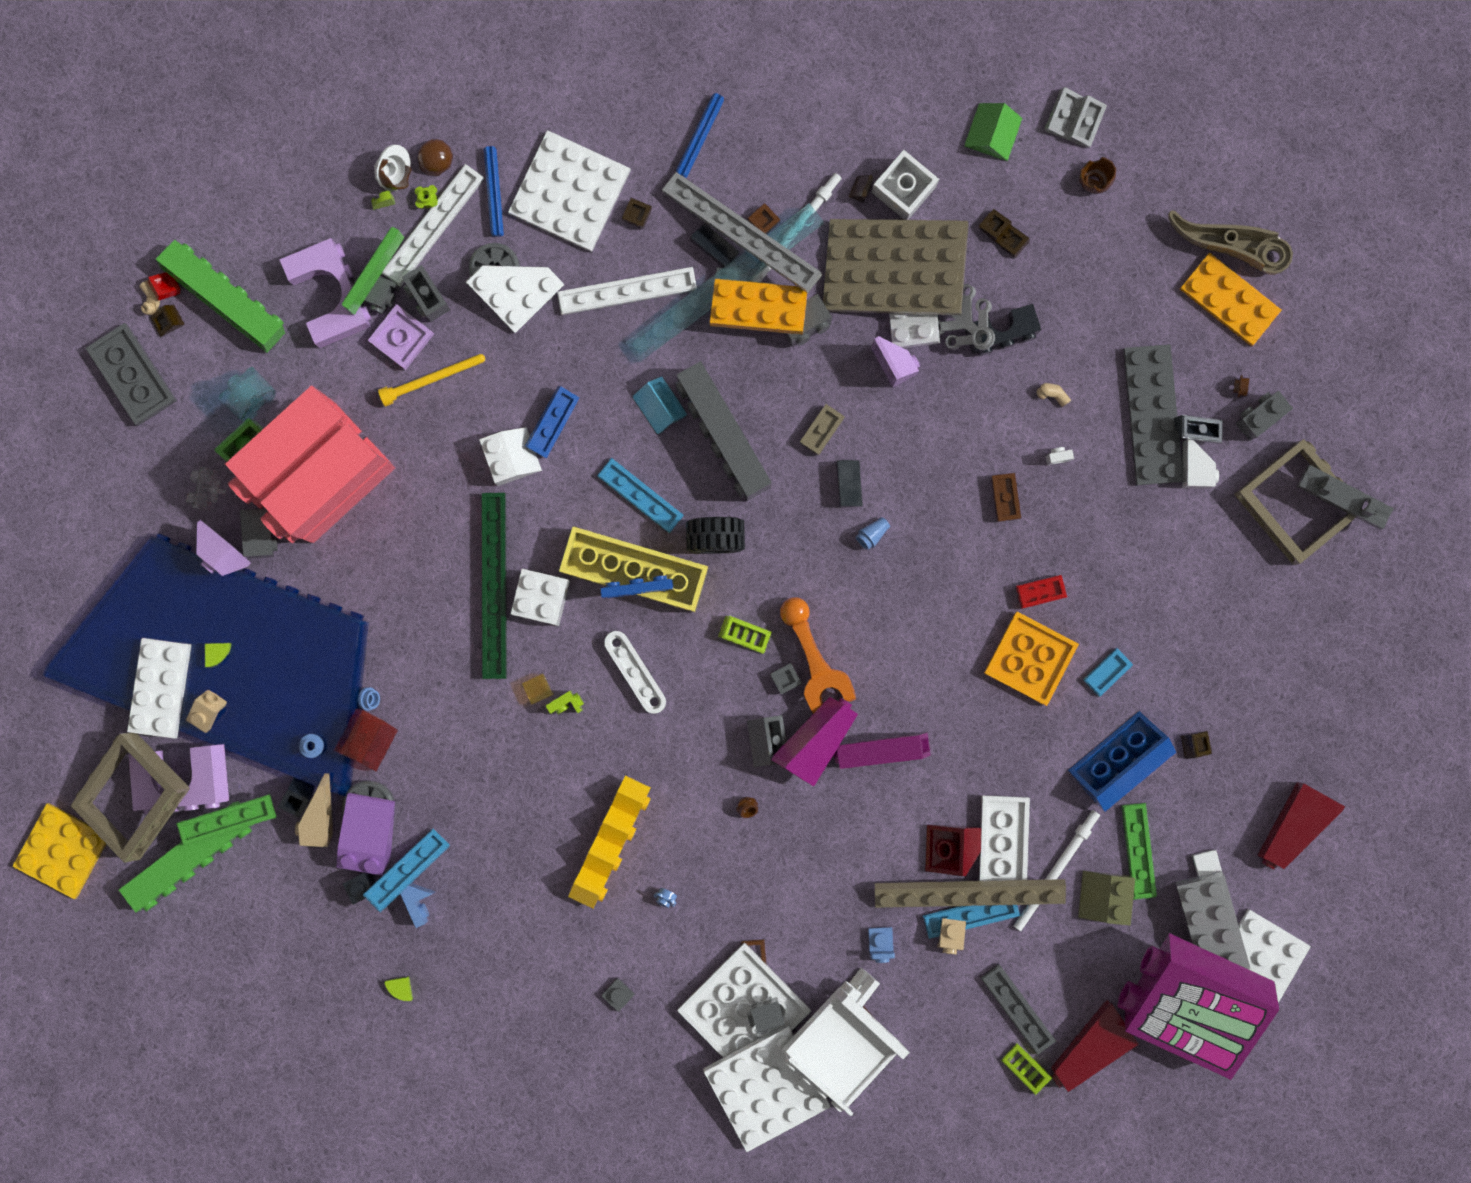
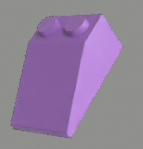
(366, 834)

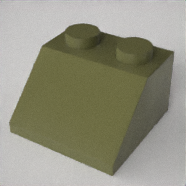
(1106, 897)

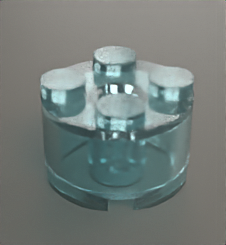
(247, 394)

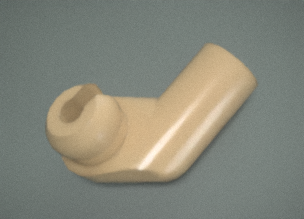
(151, 304)
(1055, 391)

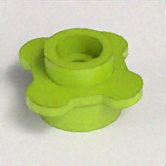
(431, 201)

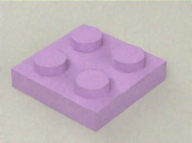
(401, 337)

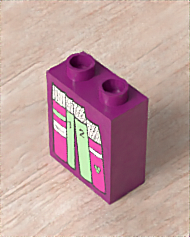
(1198, 1005)

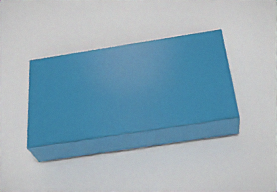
(1108, 672)

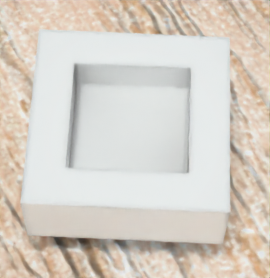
(1059, 455)

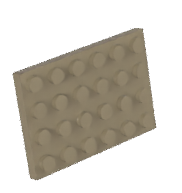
(896, 266)

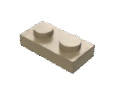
(822, 429)

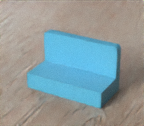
(659, 404)

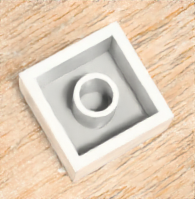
(905, 185)
(540, 597)

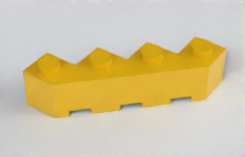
(606, 848)

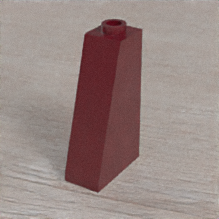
(1298, 824)
(1093, 1048)

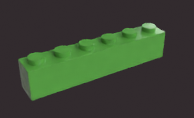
(221, 296)
(176, 866)

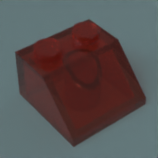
(366, 739)

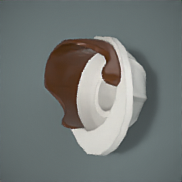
(393, 168)

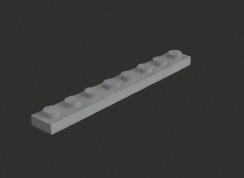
(742, 232)

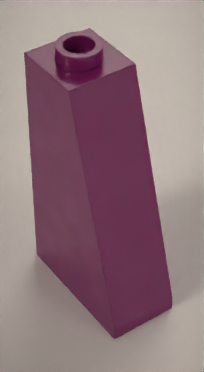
(816, 741)
(883, 751)

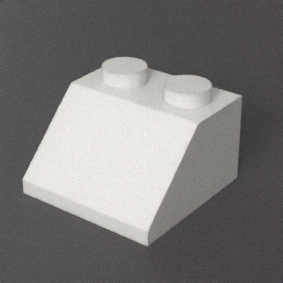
(509, 456)

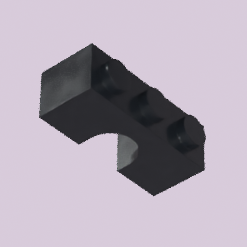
(1023, 325)

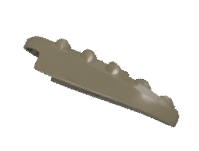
(1237, 241)

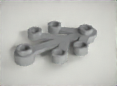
(965, 321)

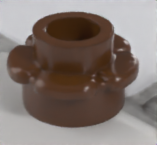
(1241, 386)
(747, 807)

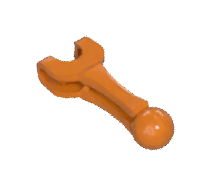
(795, 614)

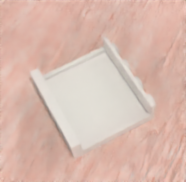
(841, 1050)

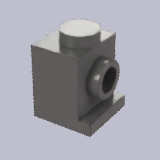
(381, 295)

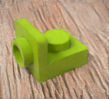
(561, 703)

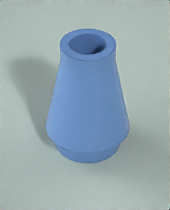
(871, 534)

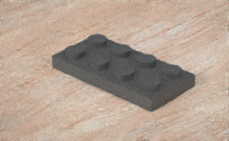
(131, 374)

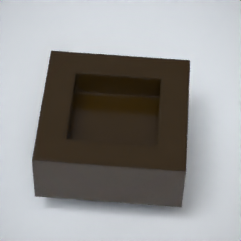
(637, 213)

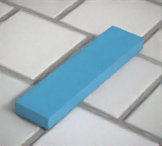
(640, 495)
(406, 870)
(973, 915)

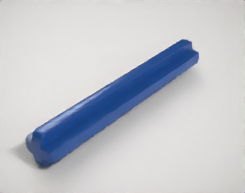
(700, 135)
(493, 191)

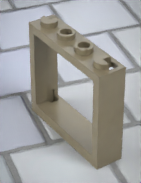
(1267, 521)
(157, 817)

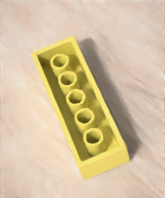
(612, 560)

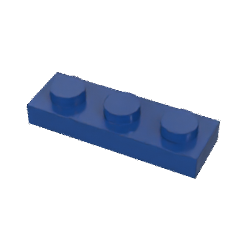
(552, 421)
(636, 586)

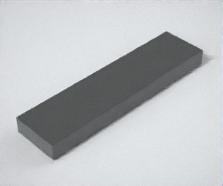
(1018, 1009)

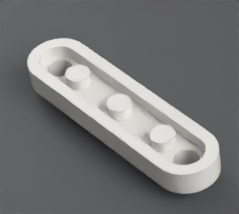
(635, 672)

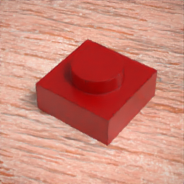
(163, 286)

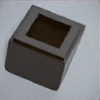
(861, 187)
(167, 320)
(1196, 745)

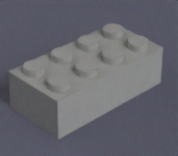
(1212, 917)

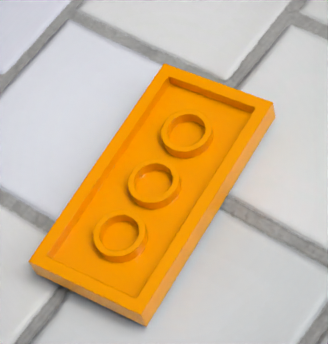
(1230, 299)
(758, 306)

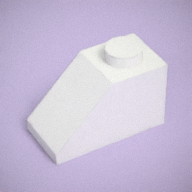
(1197, 467)

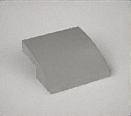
(1075, 117)

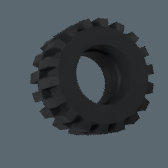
(715, 535)

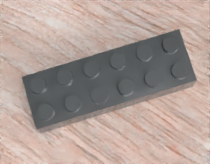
(721, 427)

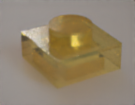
(537, 689)

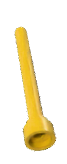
(390, 394)

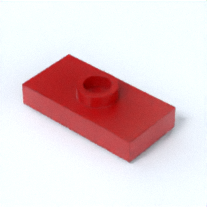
(1041, 591)

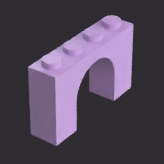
(327, 259)
(206, 787)

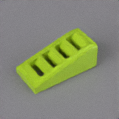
(723, 634)
(1020, 1074)

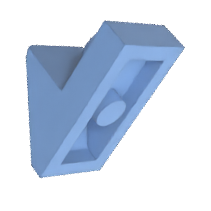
(411, 898)

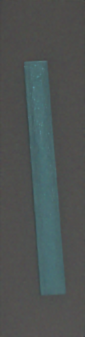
(700, 300)

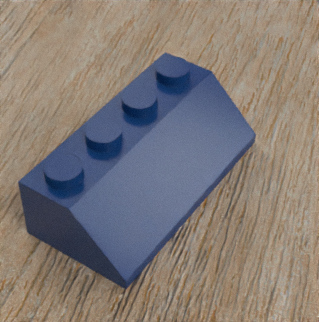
(1122, 761)

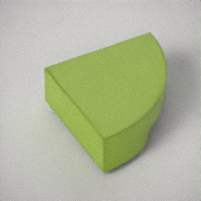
(386, 199)
(216, 653)
(400, 988)

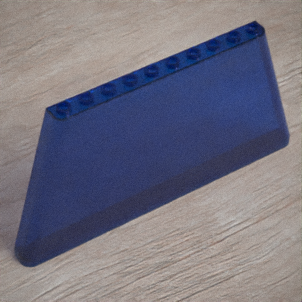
(288, 668)

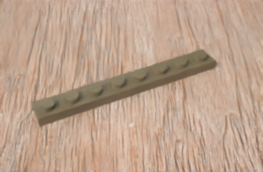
(970, 893)

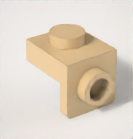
(205, 710)
(952, 936)

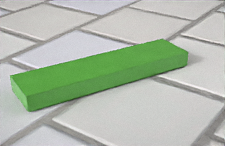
(372, 270)
(226, 820)
(1139, 849)

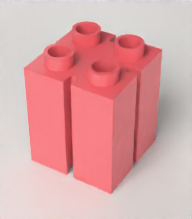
(307, 468)

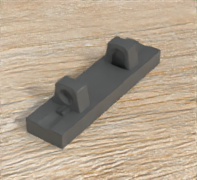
(1344, 497)

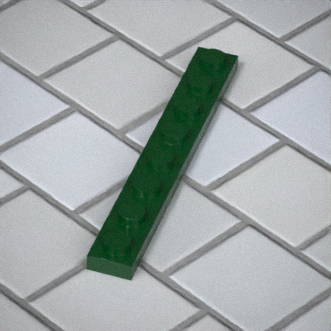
(494, 586)

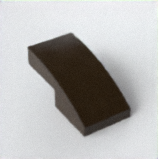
(1003, 233)

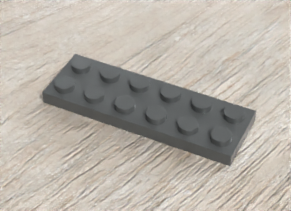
(1153, 414)

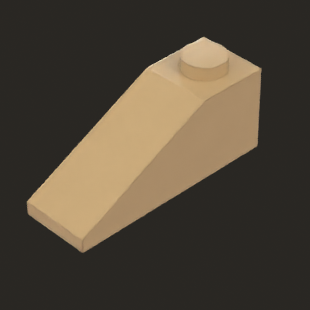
(316, 823)

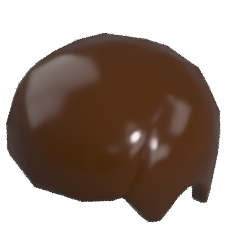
(434, 157)
(1103, 170)

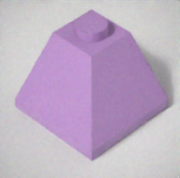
(895, 361)
(217, 552)

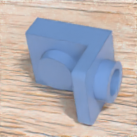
(881, 944)

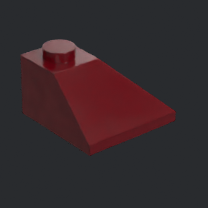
(952, 848)

